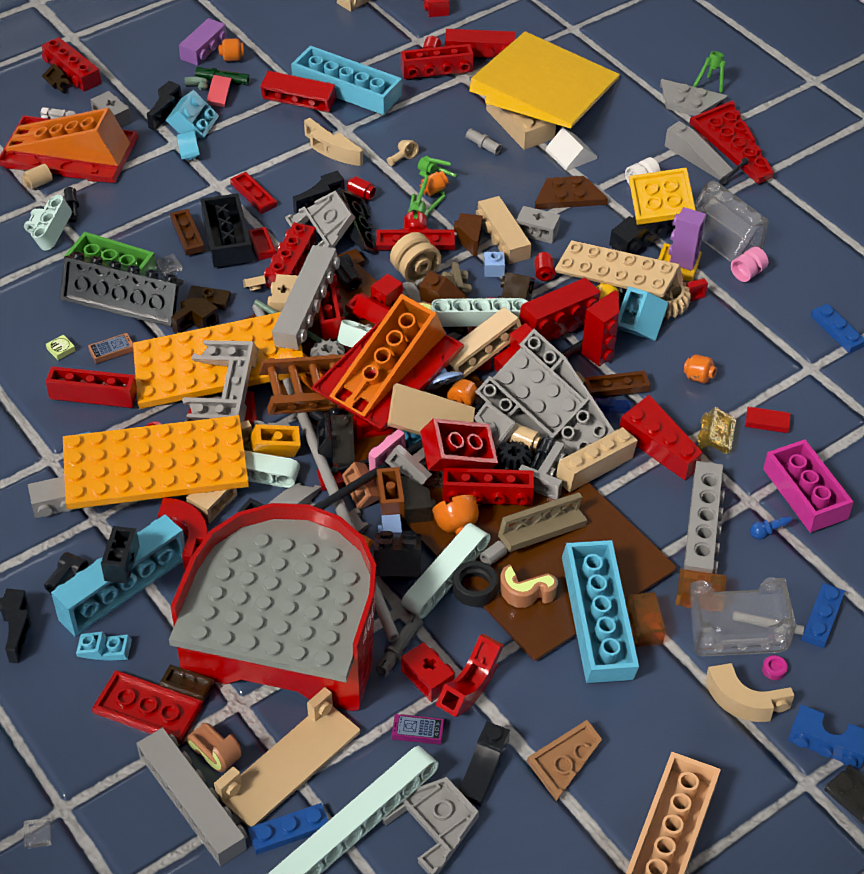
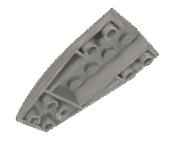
(546, 395)

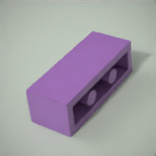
(202, 41)
(687, 238)

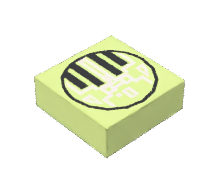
(60, 347)

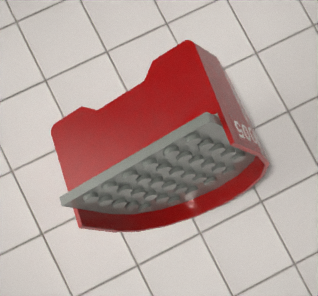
(280, 603)

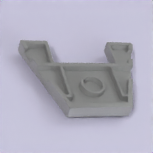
(328, 215)
(443, 815)

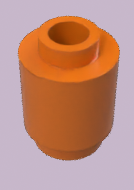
(435, 183)

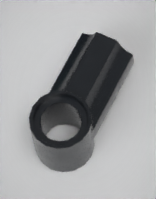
(347, 273)
(66, 569)

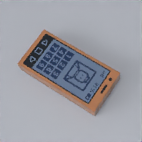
(111, 348)

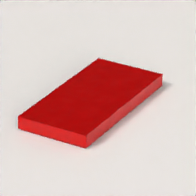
(147, 706)

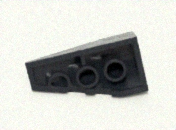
(360, 227)

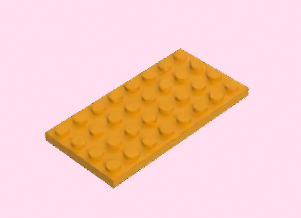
(168, 373)
(154, 462)

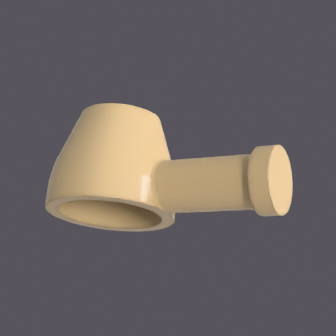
(407, 149)

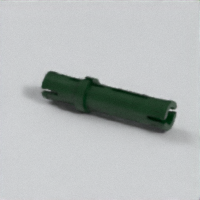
(236, 78)

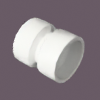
(645, 166)

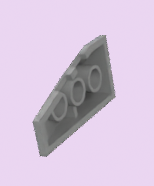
(696, 150)

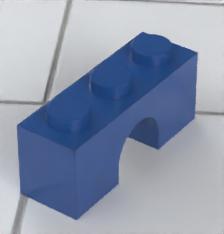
(810, 733)

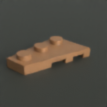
(564, 758)

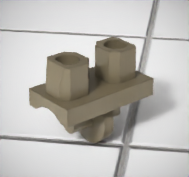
(459, 279)

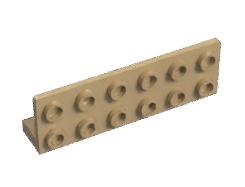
(619, 268)
(287, 763)

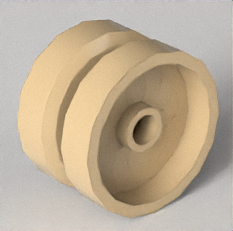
(415, 256)

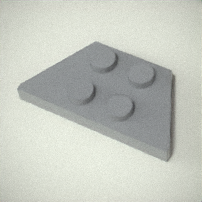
(688, 98)

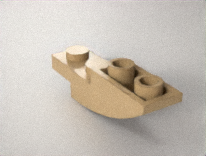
(333, 146)

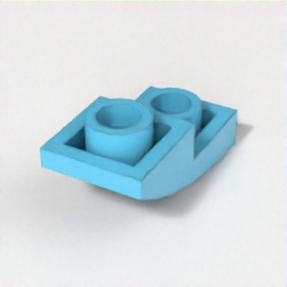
(188, 145)
(100, 647)

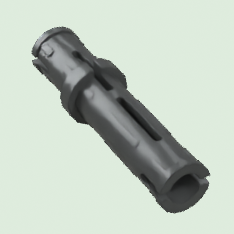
(395, 650)

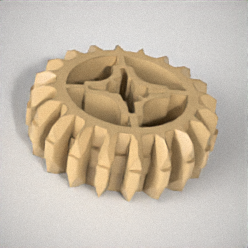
(678, 300)

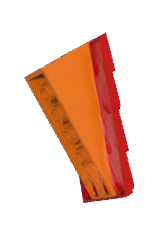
(72, 146)
(401, 349)

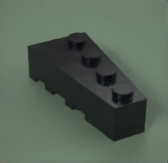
(632, 237)

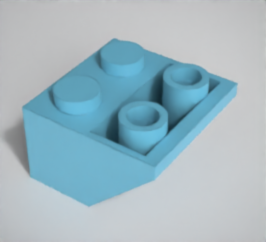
(192, 114)
(641, 313)

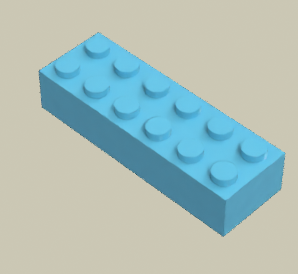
(352, 80)
(90, 598)
(599, 612)

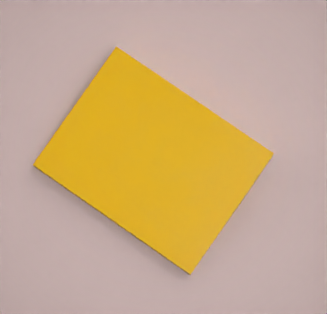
(542, 81)

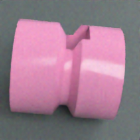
(749, 264)

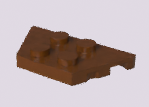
(569, 192)

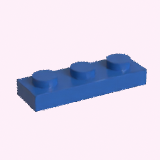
(838, 328)
(823, 615)
(287, 828)

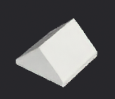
(569, 150)

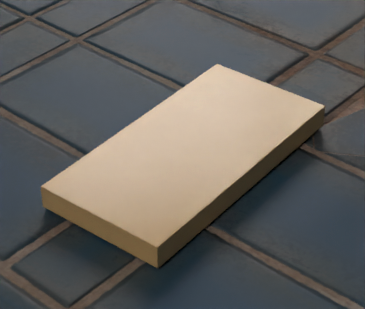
(415, 408)

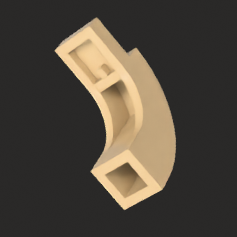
(742, 701)

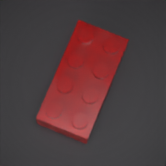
(560, 310)

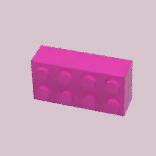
(807, 485)

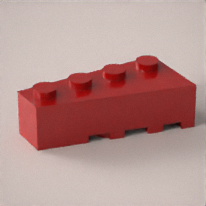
(661, 437)

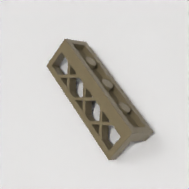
(542, 525)

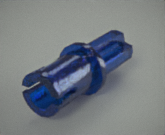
(612, 405)

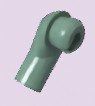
(202, 83)

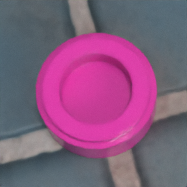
(774, 667)

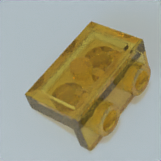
(717, 430)

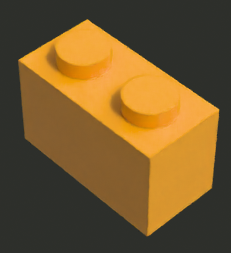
(275, 440)

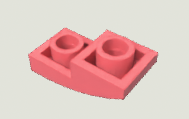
(218, 91)

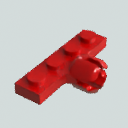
(439, 238)

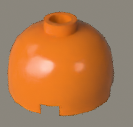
(456, 514)

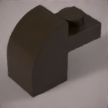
(195, 312)

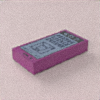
(417, 729)

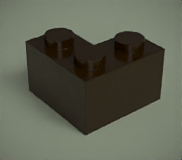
(517, 286)

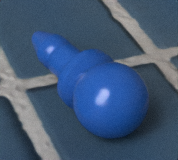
(760, 529)

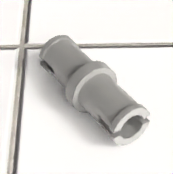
(483, 141)

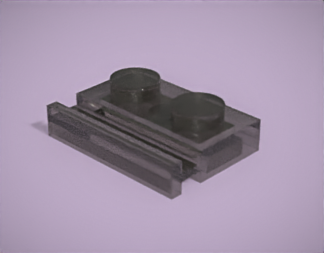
(848, 791)

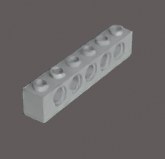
(703, 518)

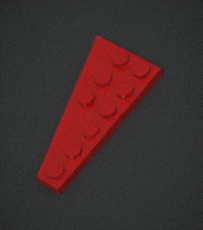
(733, 138)

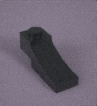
(169, 96)
(328, 183)
(15, 612)
(484, 762)

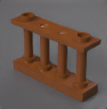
(300, 401)

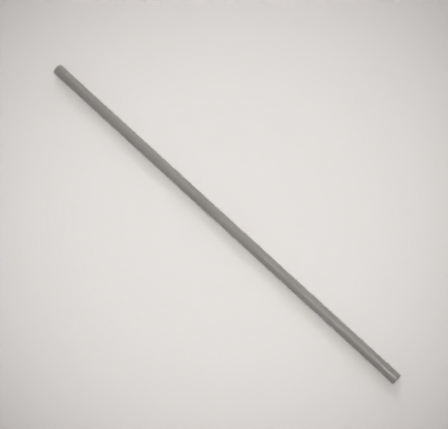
(340, 508)

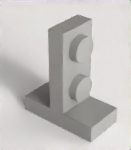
(410, 465)
(544, 478)

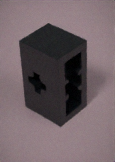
(120, 554)

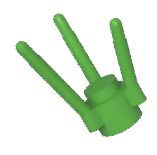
(714, 61)
(428, 166)
(420, 205)

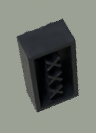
(226, 230)

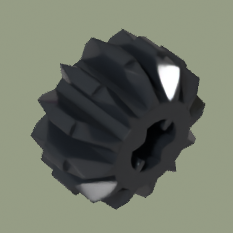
(513, 455)

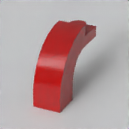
(189, 520)
(468, 686)

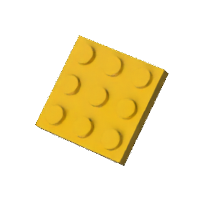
(660, 195)

